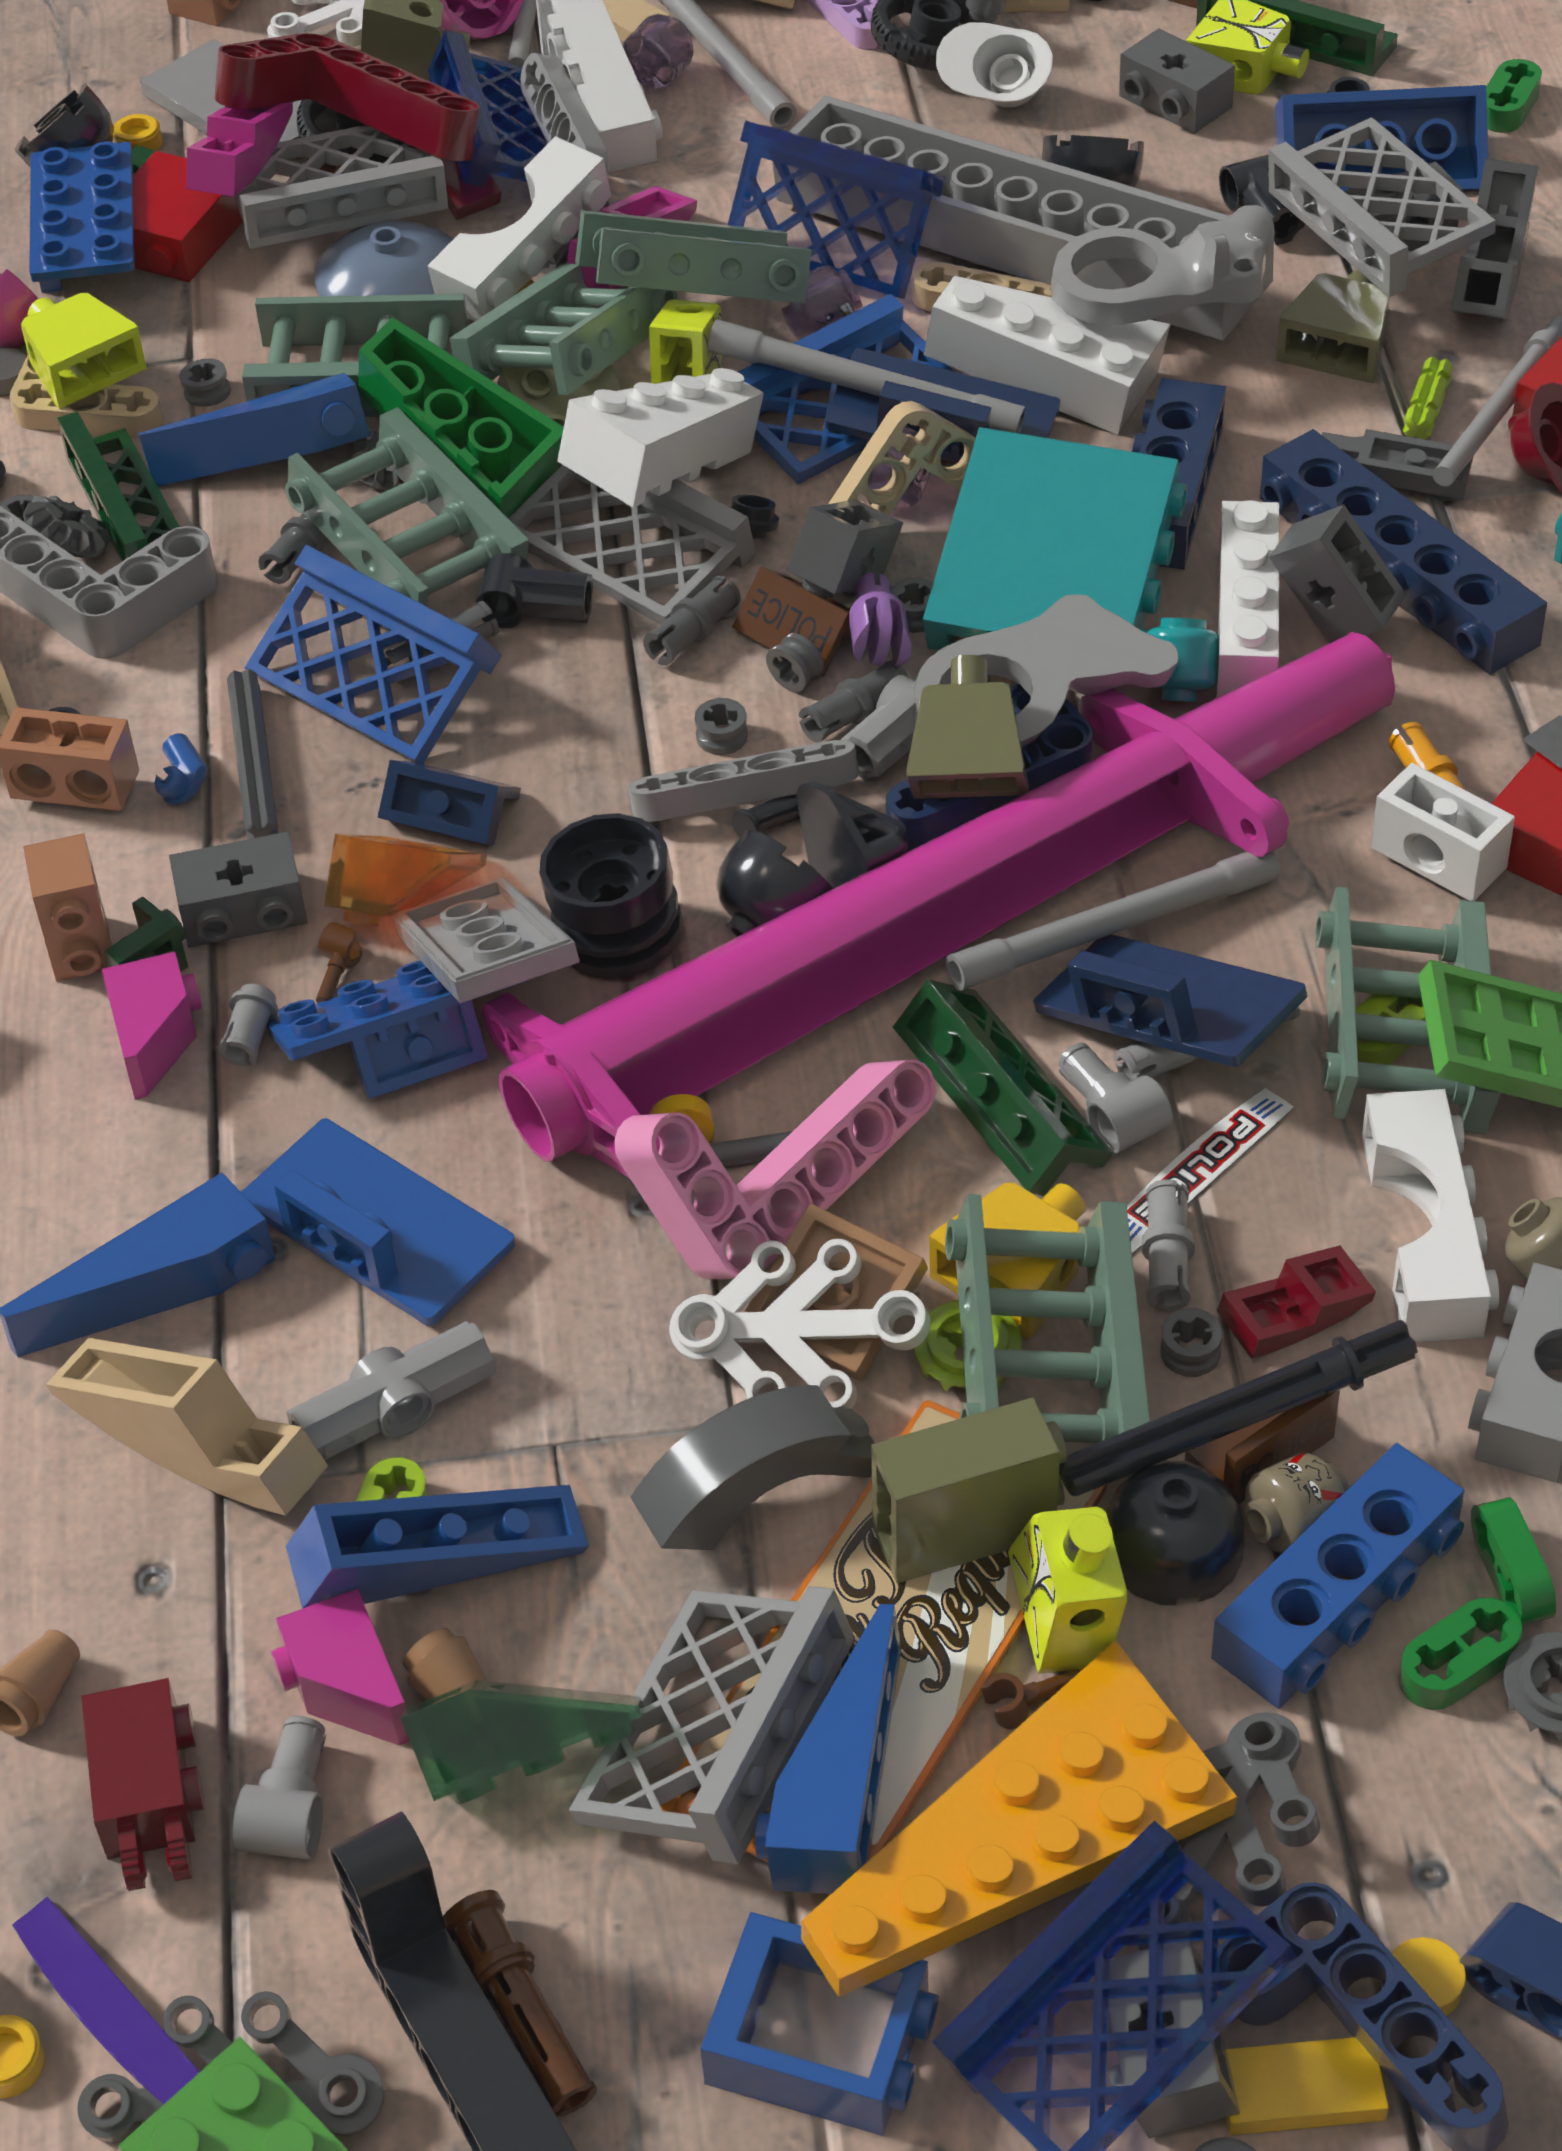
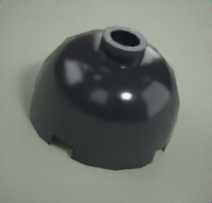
(71, 123)
(1097, 156)
(762, 884)
(1176, 1532)

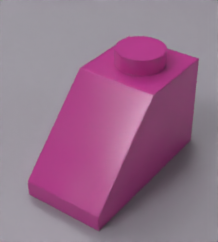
(152, 1016)
(340, 1667)

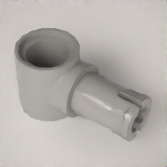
(1117, 1108)
(284, 1809)

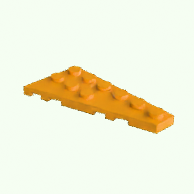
(1023, 1826)

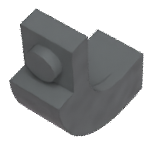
(1493, 265)
(741, 1455)

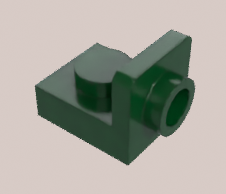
(156, 935)

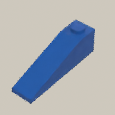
(257, 431)
(162, 1263)
(430, 1541)
(832, 1782)

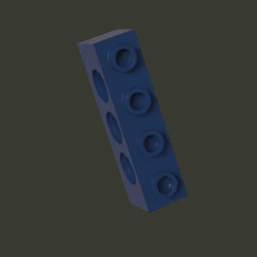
(1185, 426)

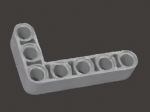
(111, 609)

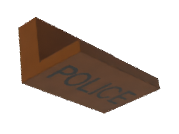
(782, 606)
(1255, 1447)

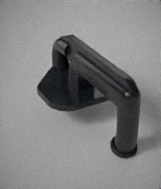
(838, 832)

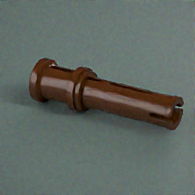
(505, 1976)

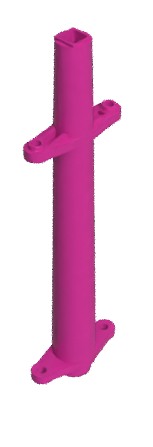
(820, 960)

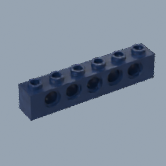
(1444, 577)

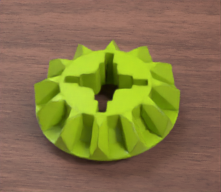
(939, 1349)

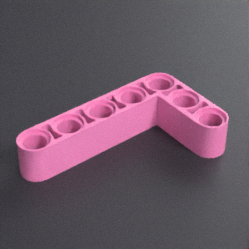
(837, 1139)

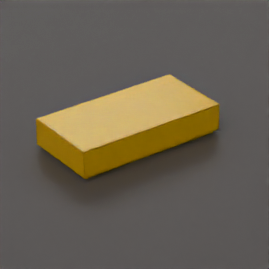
(1305, 2086)

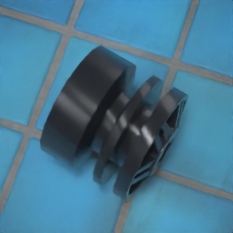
(612, 894)

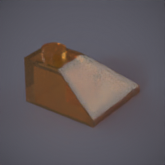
(389, 874)

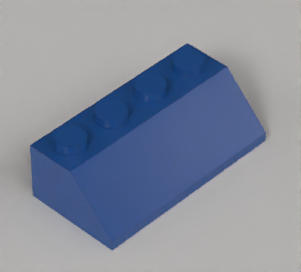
(1433, 122)

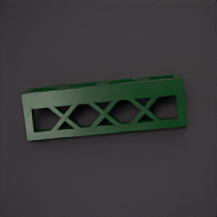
(1329, 34)
(101, 486)
(998, 1085)

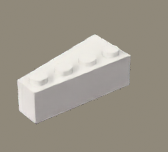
(603, 77)
(1042, 349)
(659, 432)

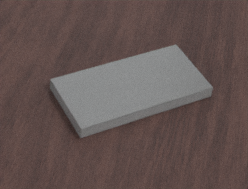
(188, 91)
(484, 939)

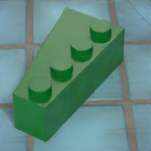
(475, 422)

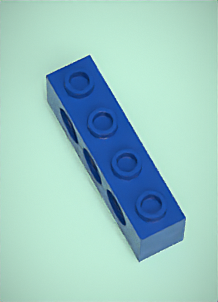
(1392, 1496)

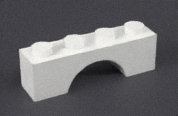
(499, 263)
(1247, 593)
(1440, 1277)

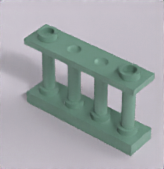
(692, 257)
(336, 323)
(560, 328)
(429, 480)
(1458, 944)
(1106, 1305)

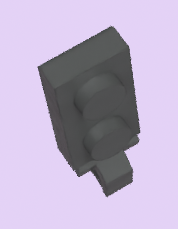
(1403, 461)

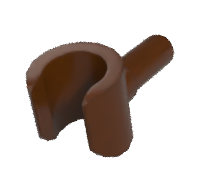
(338, 945)
(1009, 1686)

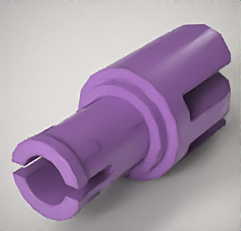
(878, 621)

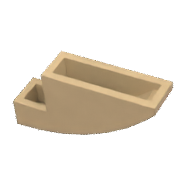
(189, 1421)

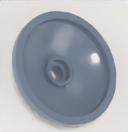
(380, 260)

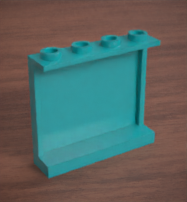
(1051, 524)

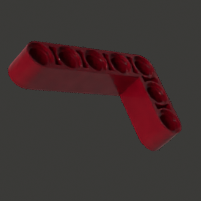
(350, 83)

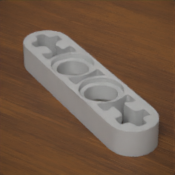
(558, 104)
(742, 780)

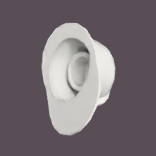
(994, 63)

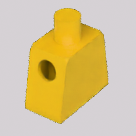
(1018, 1209)

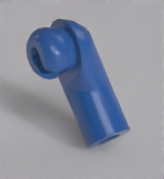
(186, 772)

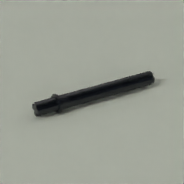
(1238, 1407)

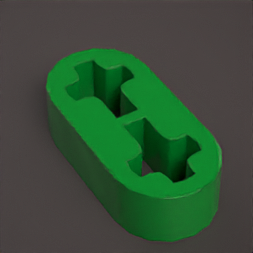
(1517, 89)
(1513, 1559)
(1452, 1642)

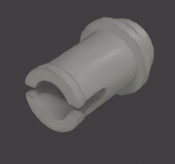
(251, 1012)

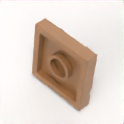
(883, 1270)

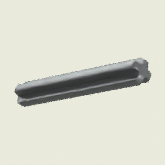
(252, 754)

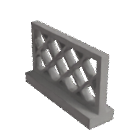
(352, 197)
(1346, 219)
(683, 510)
(764, 1724)

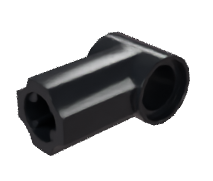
(1248, 184)
(520, 591)

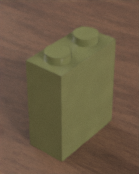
(964, 1487)

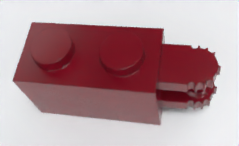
(141, 1776)

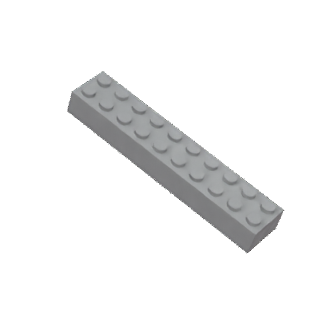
(1011, 206)

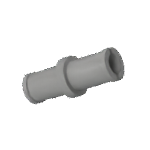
(1168, 1245)

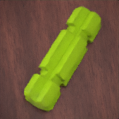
(1427, 398)

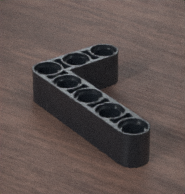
(434, 1994)

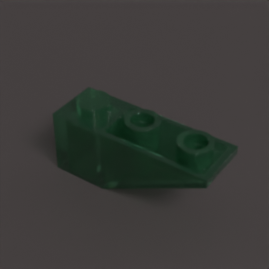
(498, 1726)

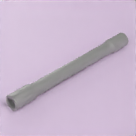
(762, 93)
(756, 347)
(1001, 956)

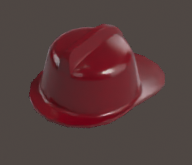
(1538, 435)

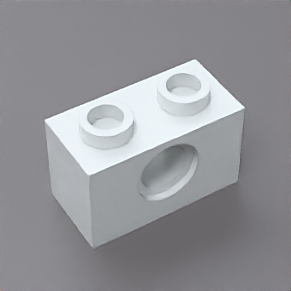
(1442, 832)

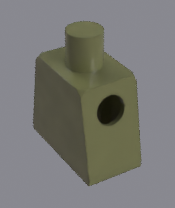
(404, 32)
(1335, 327)
(966, 737)

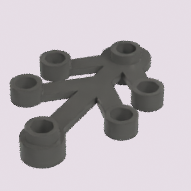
(1247, 1767)
(209, 2042)

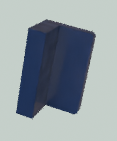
(444, 801)

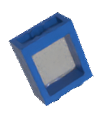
(801, 2046)

